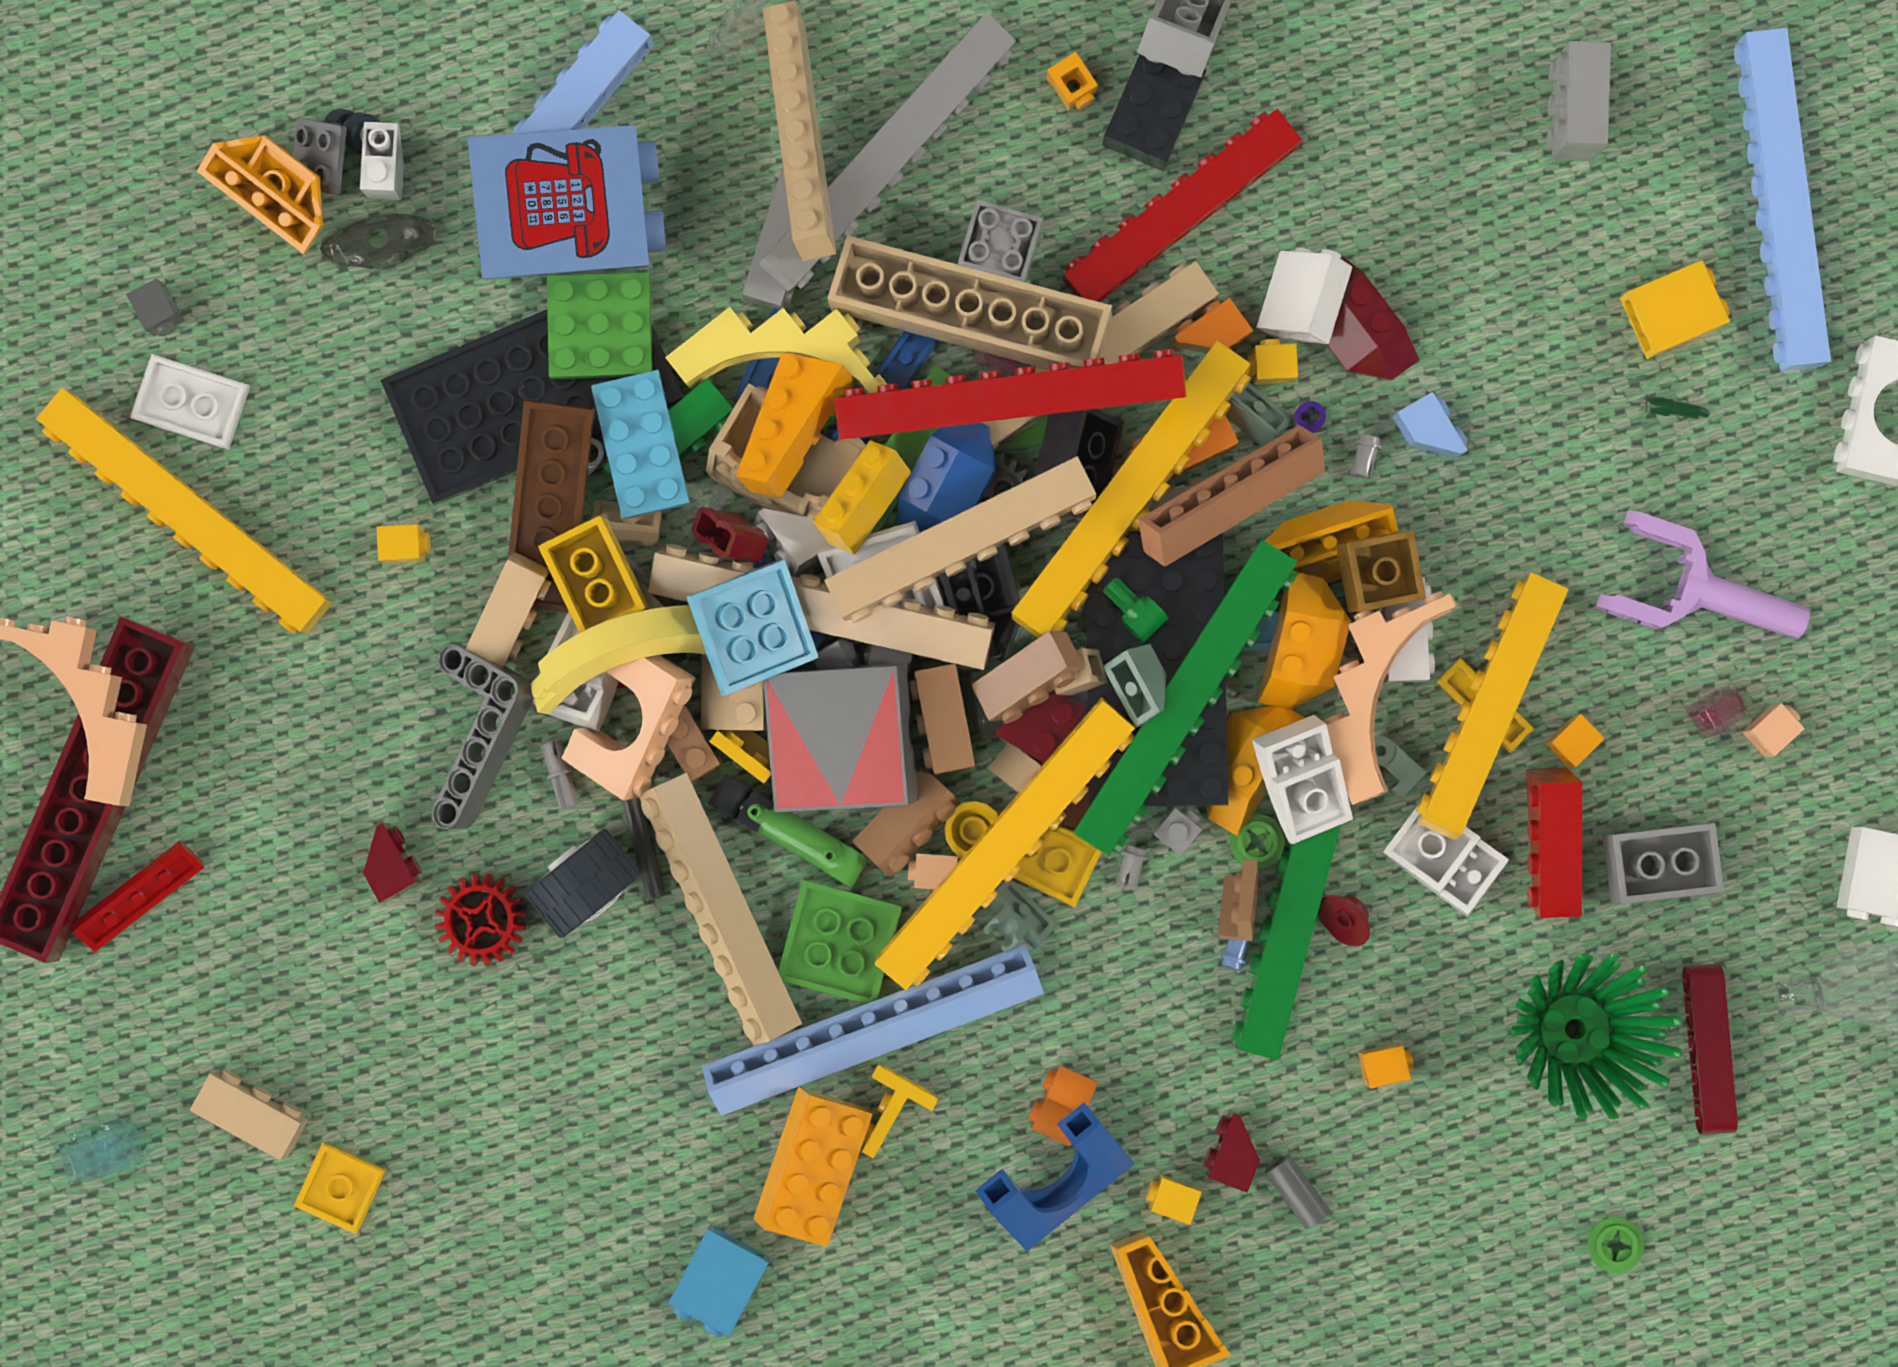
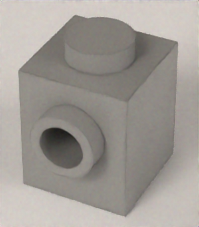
(1179, 828)

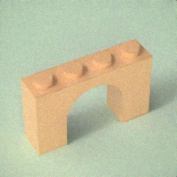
(628, 770)

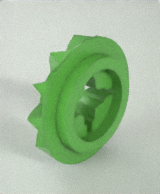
(1272, 843)
(1624, 1258)

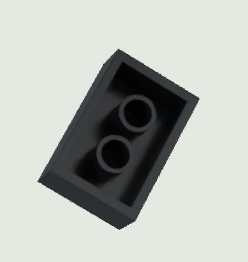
(1152, 112)
(1085, 434)

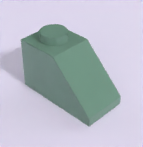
(1138, 682)

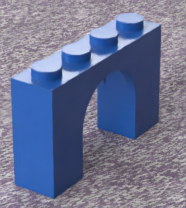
(1036, 1213)

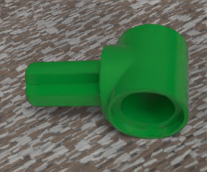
(1141, 615)

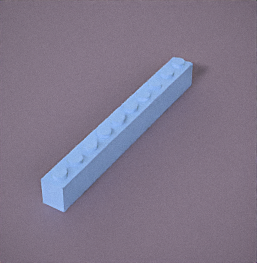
(1782, 199)
(872, 1030)

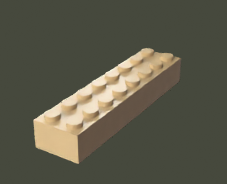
(967, 306)

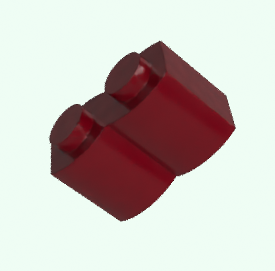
(729, 534)

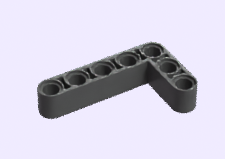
(482, 734)

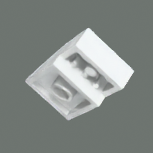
(591, 700)
(1303, 778)
(1452, 869)

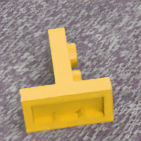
(892, 1104)

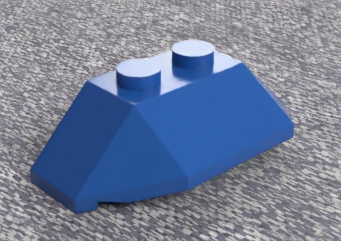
(948, 476)

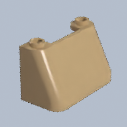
(813, 484)

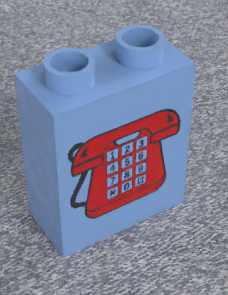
(564, 202)

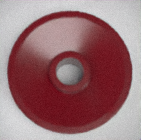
(1345, 919)

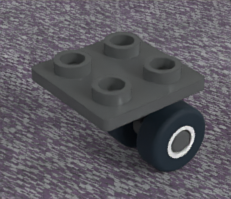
(323, 144)

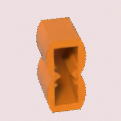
(1064, 1094)

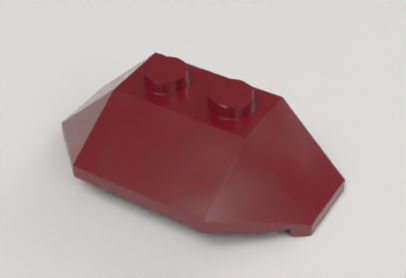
(1368, 333)

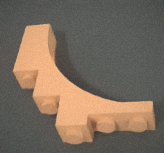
(1360, 687)
(111, 742)

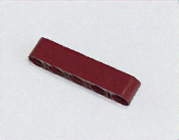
(1711, 1049)

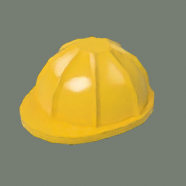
(968, 825)

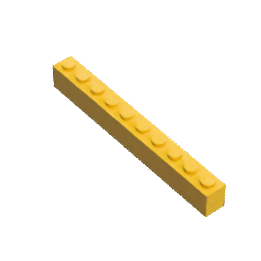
(1132, 491)
(184, 511)
(1004, 844)

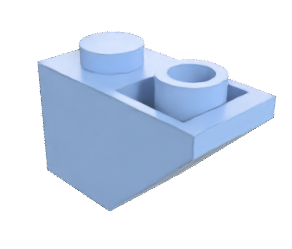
(1428, 427)

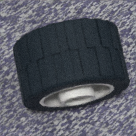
(582, 883)

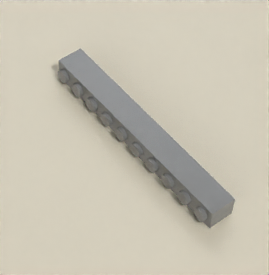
(899, 142)

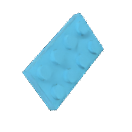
(640, 445)

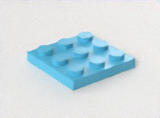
(752, 627)

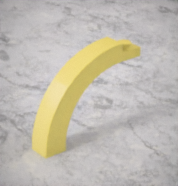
(610, 645)

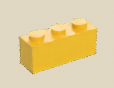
(862, 497)

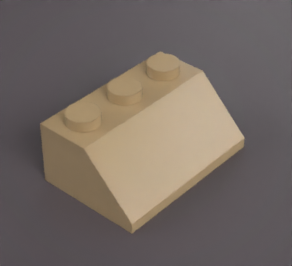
(734, 711)

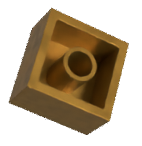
(1380, 571)

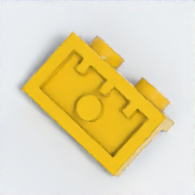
(747, 750)

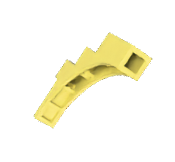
(729, 342)

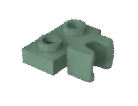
(1018, 917)

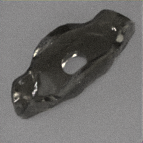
(405, 237)

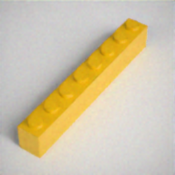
(1492, 705)

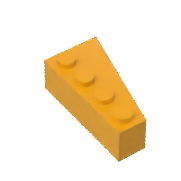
(791, 421)
(1165, 1307)

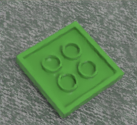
(599, 325)
(837, 941)

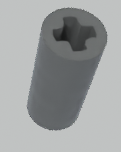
(1297, 1191)

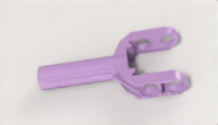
(1703, 589)

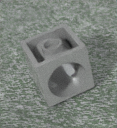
(1001, 241)

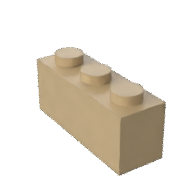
(509, 609)
(249, 1113)

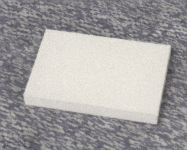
(190, 401)

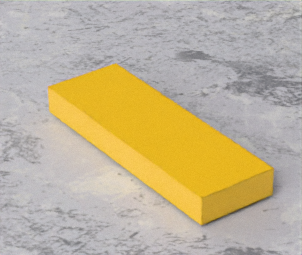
(1457, 683)

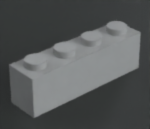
(760, 285)

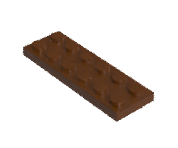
(550, 482)

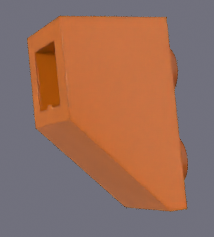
(1219, 323)

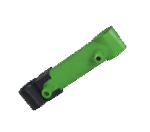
(788, 830)

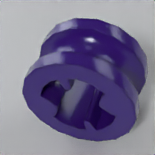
(1302, 409)

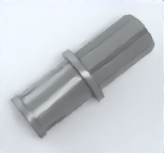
(560, 775)

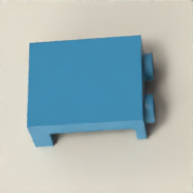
(718, 1282)

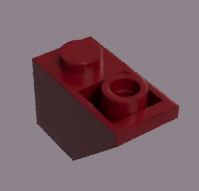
(388, 866)
(1234, 1156)

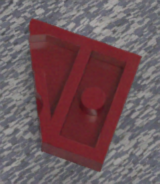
(1042, 726)

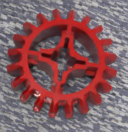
(473, 934)

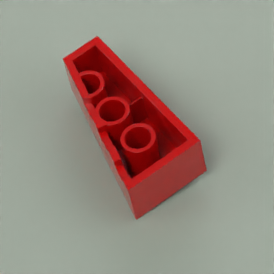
(1555, 842)

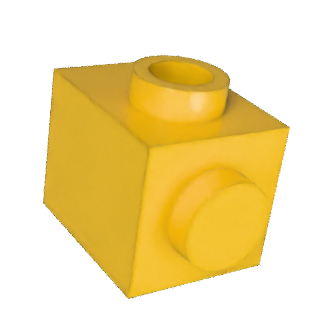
(1273, 363)

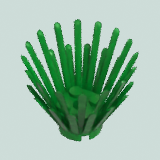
(1599, 1034)

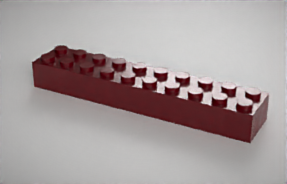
(74, 833)

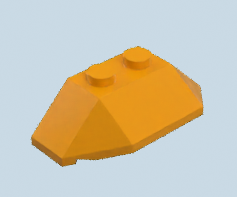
(268, 186)
(1314, 536)
(1304, 644)
(1245, 778)

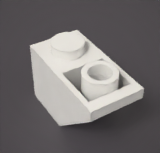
(382, 161)
(791, 538)

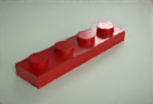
(137, 896)

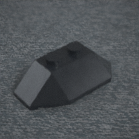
(986, 589)

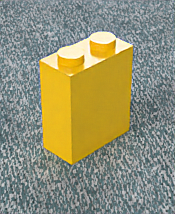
(1675, 309)

